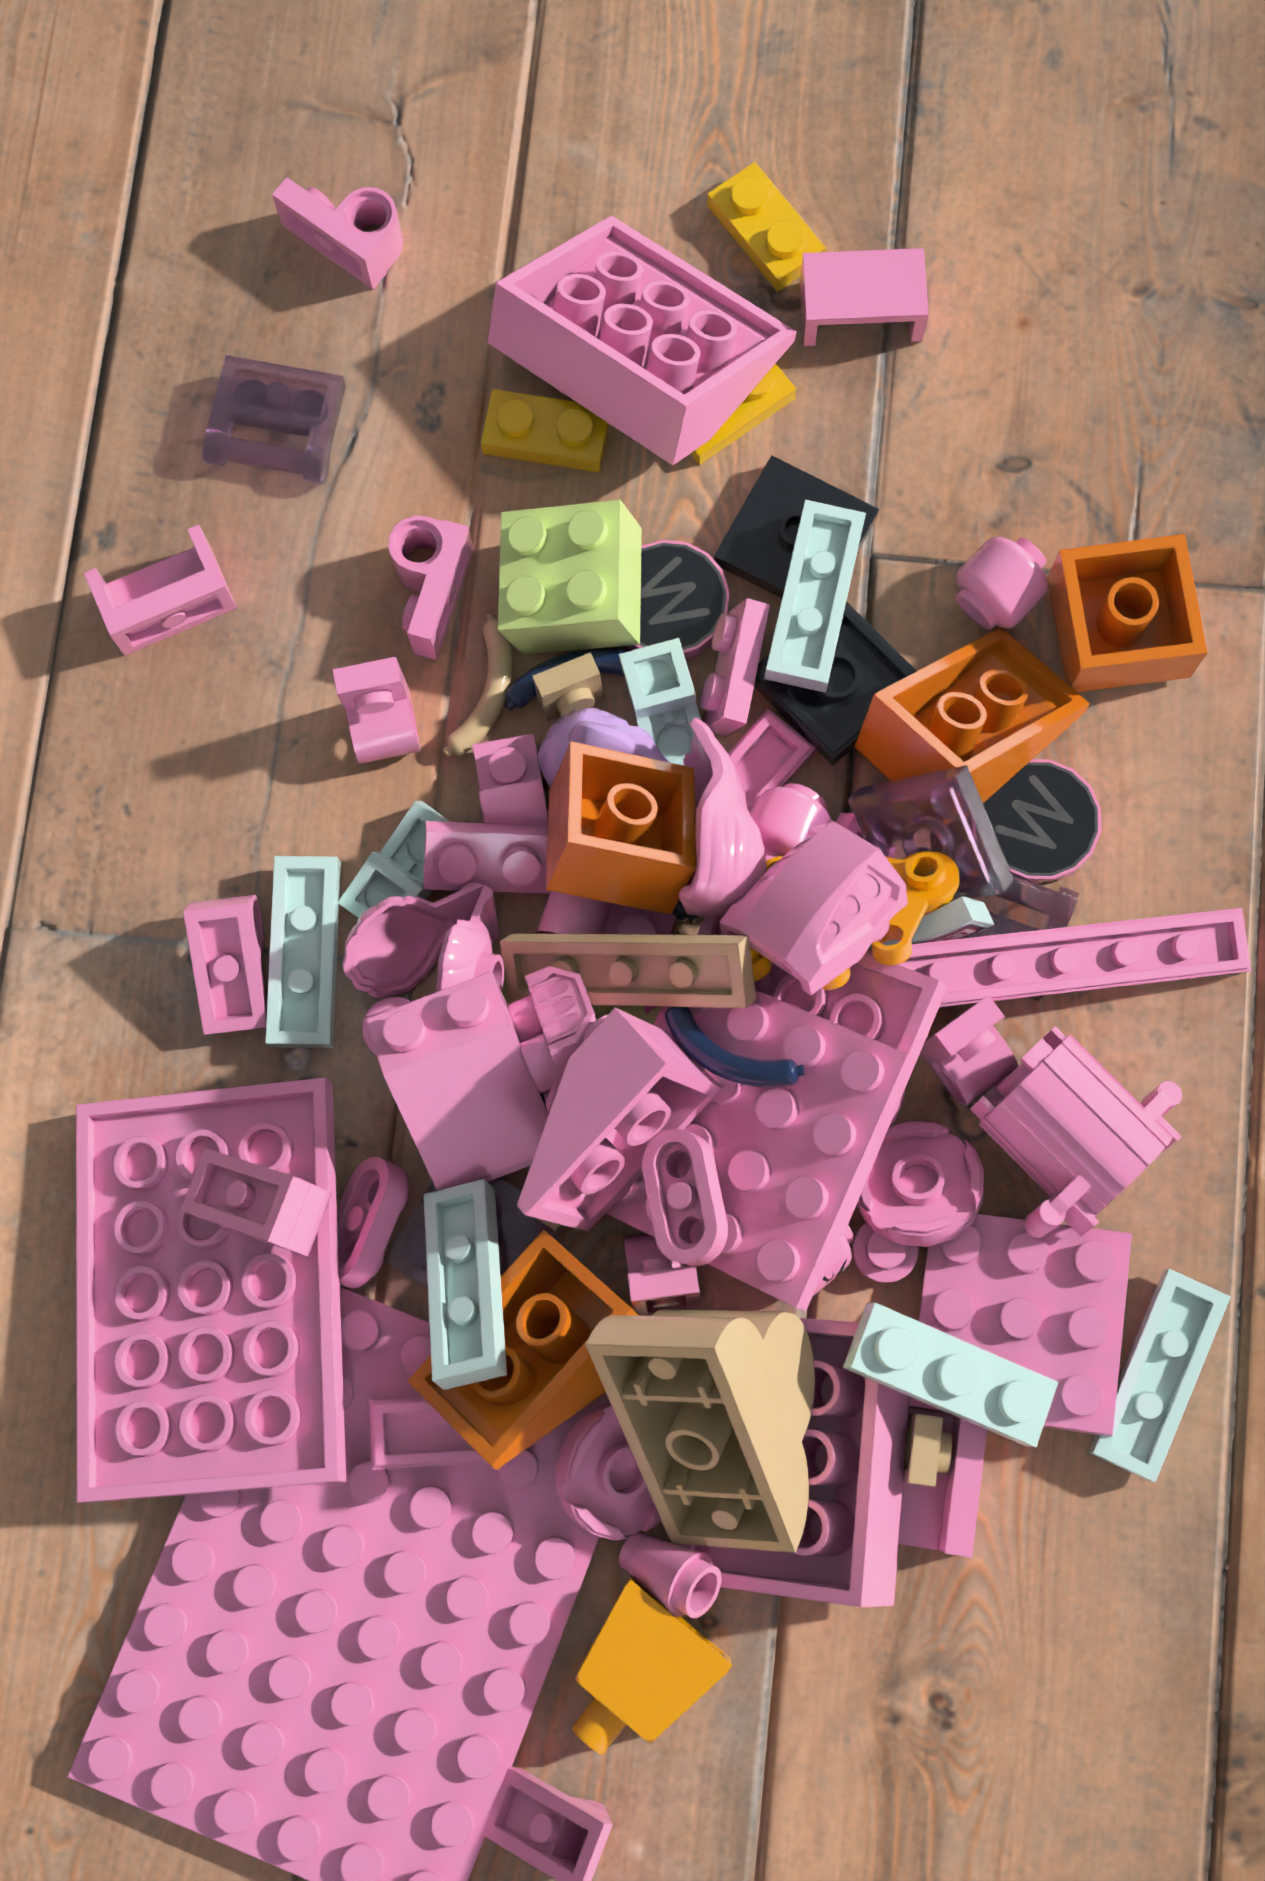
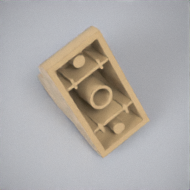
(715, 1419)

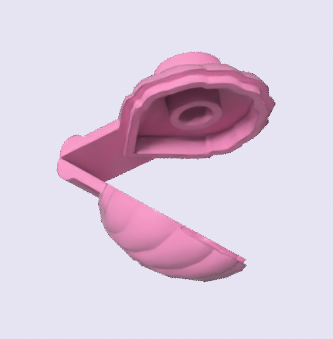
(405, 936)

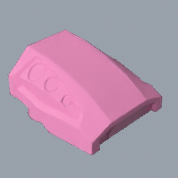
(819, 905)
(551, 1024)

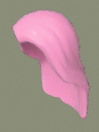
(727, 838)

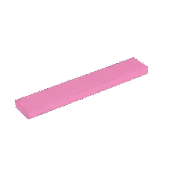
(1085, 957)

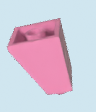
(461, 1082)

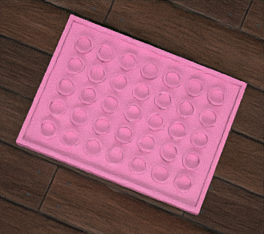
(349, 1655)

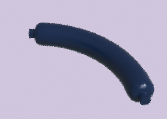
(524, 690)
(725, 1063)

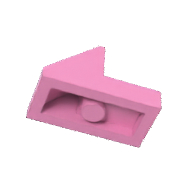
(510, 781)
(548, 1827)

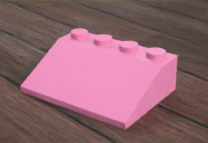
(636, 336)
(854, 1490)

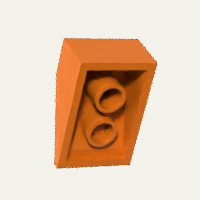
(973, 708)
(547, 1319)

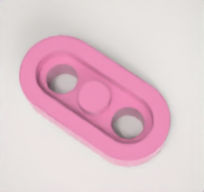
(681, 1201)
(367, 1218)

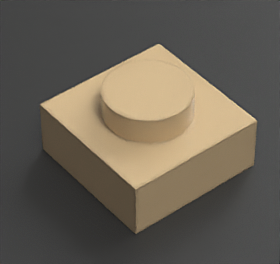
(569, 687)
(926, 1450)

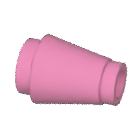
(673, 1574)

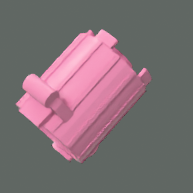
(1075, 1130)

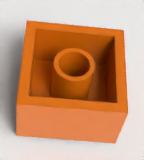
(1126, 613)
(621, 828)

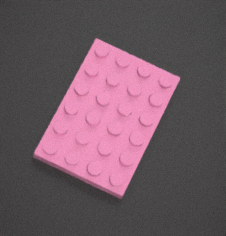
(194, 1342)

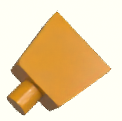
(643, 1670)

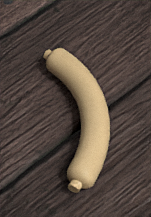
(493, 695)

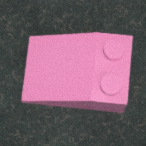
(609, 1104)

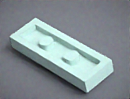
(815, 596)
(303, 952)
(464, 1285)
(1161, 1373)
(950, 1374)

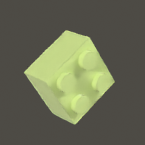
(570, 577)

